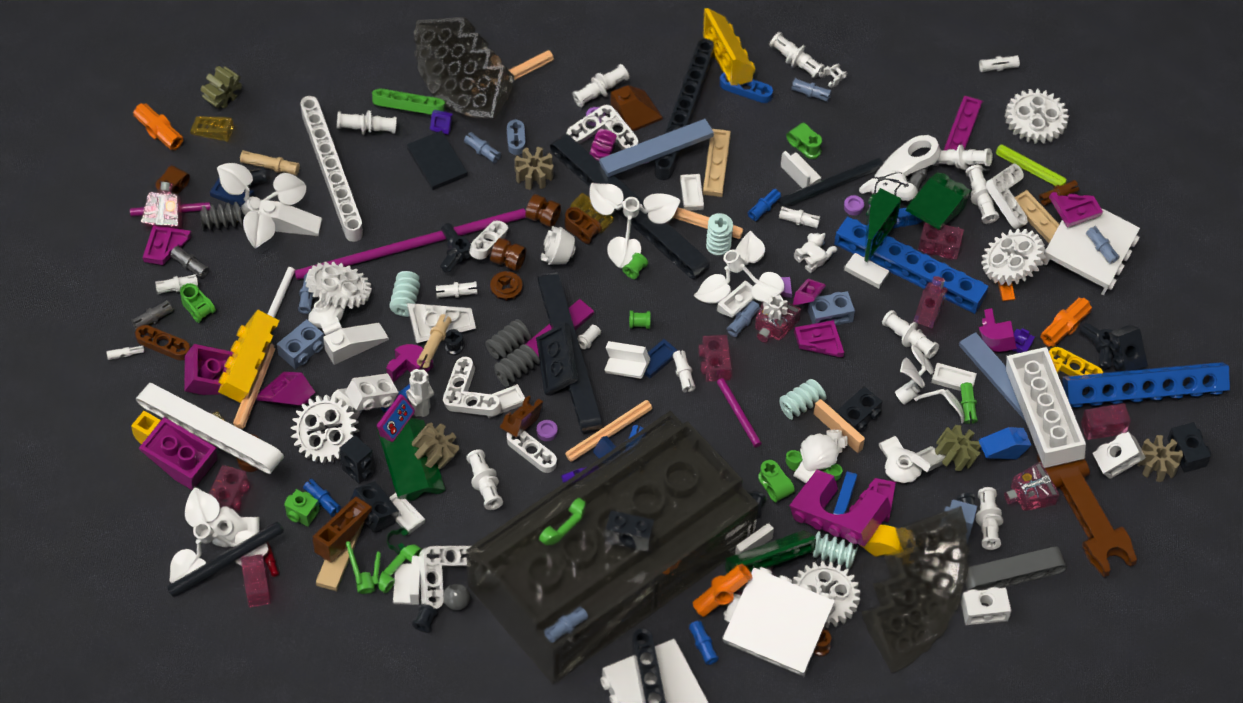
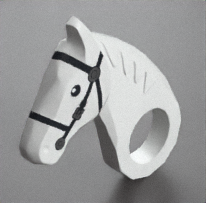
(900, 164)

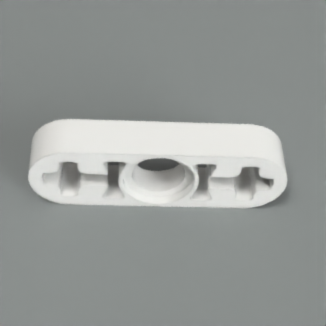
(489, 233)
(535, 458)

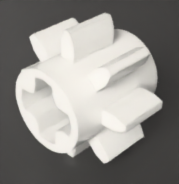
(775, 307)
(838, 437)

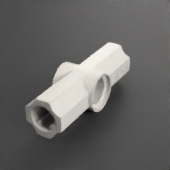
(420, 392)

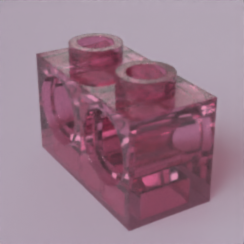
(940, 240)
(719, 357)
(1105, 421)
(223, 490)
(255, 580)

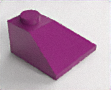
(287, 389)

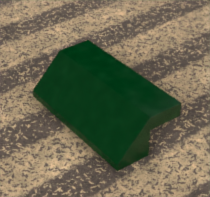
(407, 472)
(774, 552)

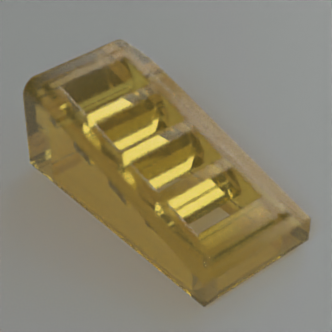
(218, 122)
(585, 202)

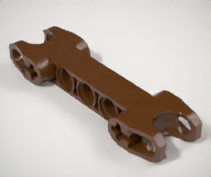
(1102, 538)

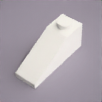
(291, 219)
(352, 341)

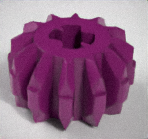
(603, 144)

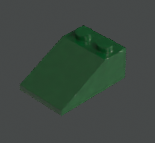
(939, 200)
(881, 219)

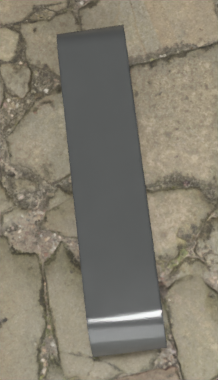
(1016, 569)

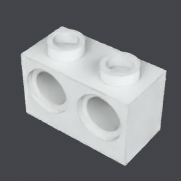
(372, 392)

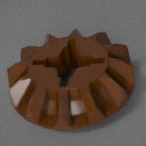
(505, 278)

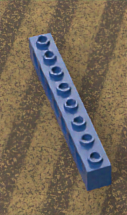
(897, 259)
(1217, 384)

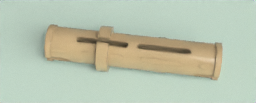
(277, 164)
(437, 334)

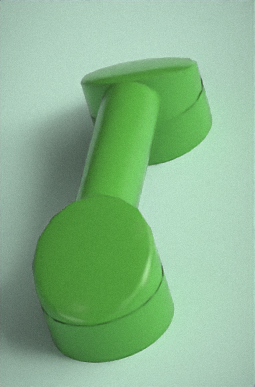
(794, 459)
(551, 536)
(386, 581)

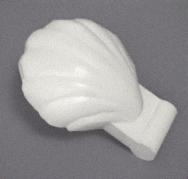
(326, 316)
(817, 453)
(899, 463)
(230, 523)

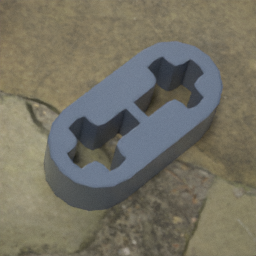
(520, 137)

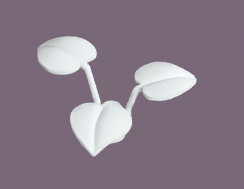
(608, 197)
(259, 227)
(748, 251)
(910, 390)
(198, 511)

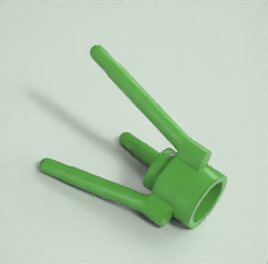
(364, 581)

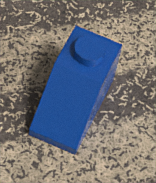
(1005, 444)

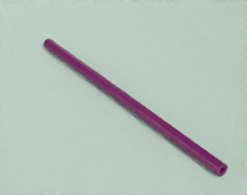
(417, 242)

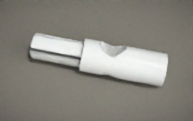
(125, 352)

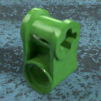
(805, 140)
(198, 304)
(775, 481)

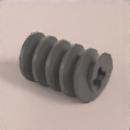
(220, 216)
(508, 338)
(514, 363)

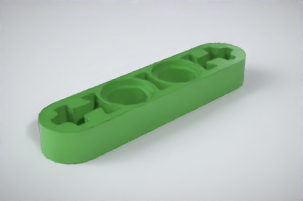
(407, 101)

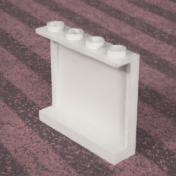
(1078, 253)
(779, 621)
(676, 678)

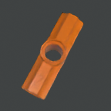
(158, 126)
(1066, 322)
(722, 590)

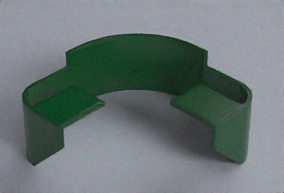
(403, 531)

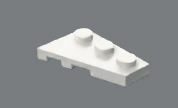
(425, 317)

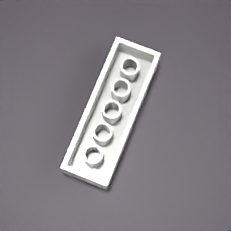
(1045, 407)

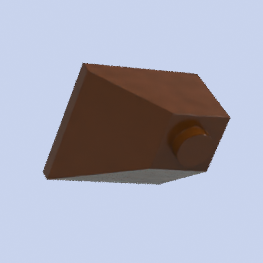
(634, 107)

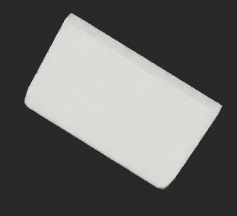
(736, 300)

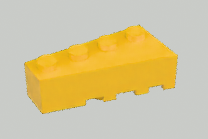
(247, 355)

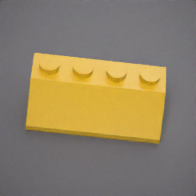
(727, 48)

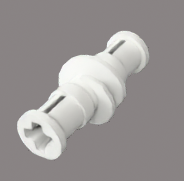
(796, 56)
(600, 85)
(366, 122)
(964, 158)
(980, 194)
(910, 334)
(484, 479)
(989, 518)

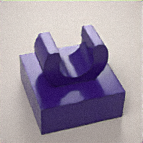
(441, 121)
(1023, 340)

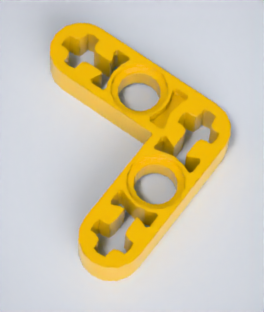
(1071, 358)

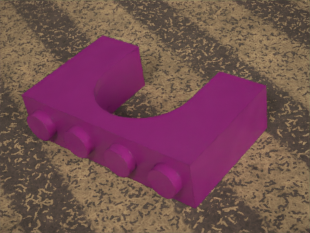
(854, 526)

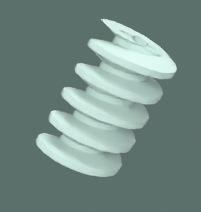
(719, 234)
(404, 292)
(801, 397)
(834, 550)

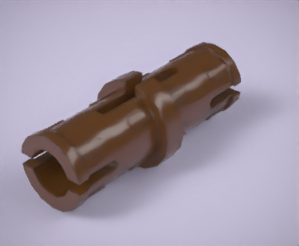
(1063, 190)

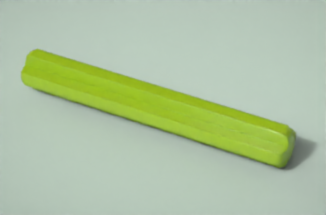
(1030, 166)

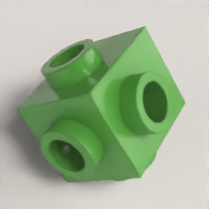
(301, 507)

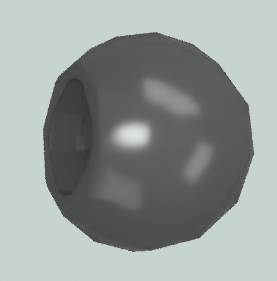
(456, 596)

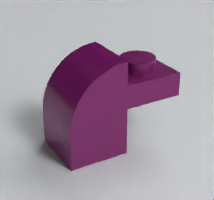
(997, 336)
(406, 359)

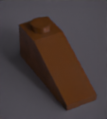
(332, 537)

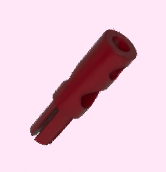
(270, 561)

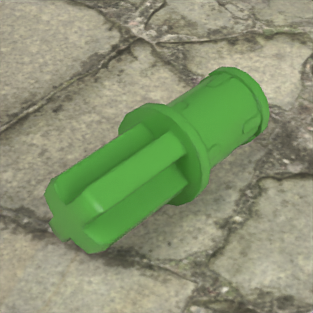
(968, 402)

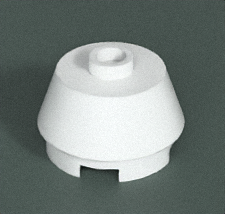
(558, 246)

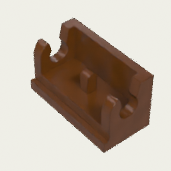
(522, 418)

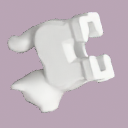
(813, 253)

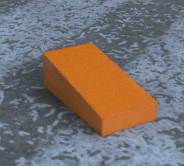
(1006, 292)

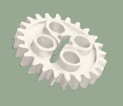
(1036, 116)
(1013, 257)
(338, 285)
(321, 410)
(845, 604)

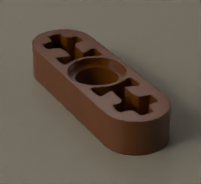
(157, 335)

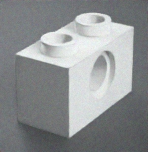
(1130, 455)
(976, 613)

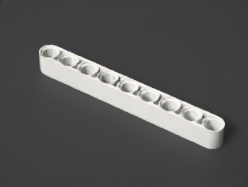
(331, 169)
(210, 428)

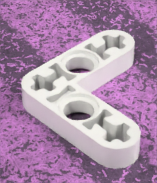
(607, 123)
(1001, 194)
(462, 394)
(435, 566)

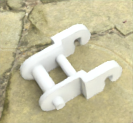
(827, 71)

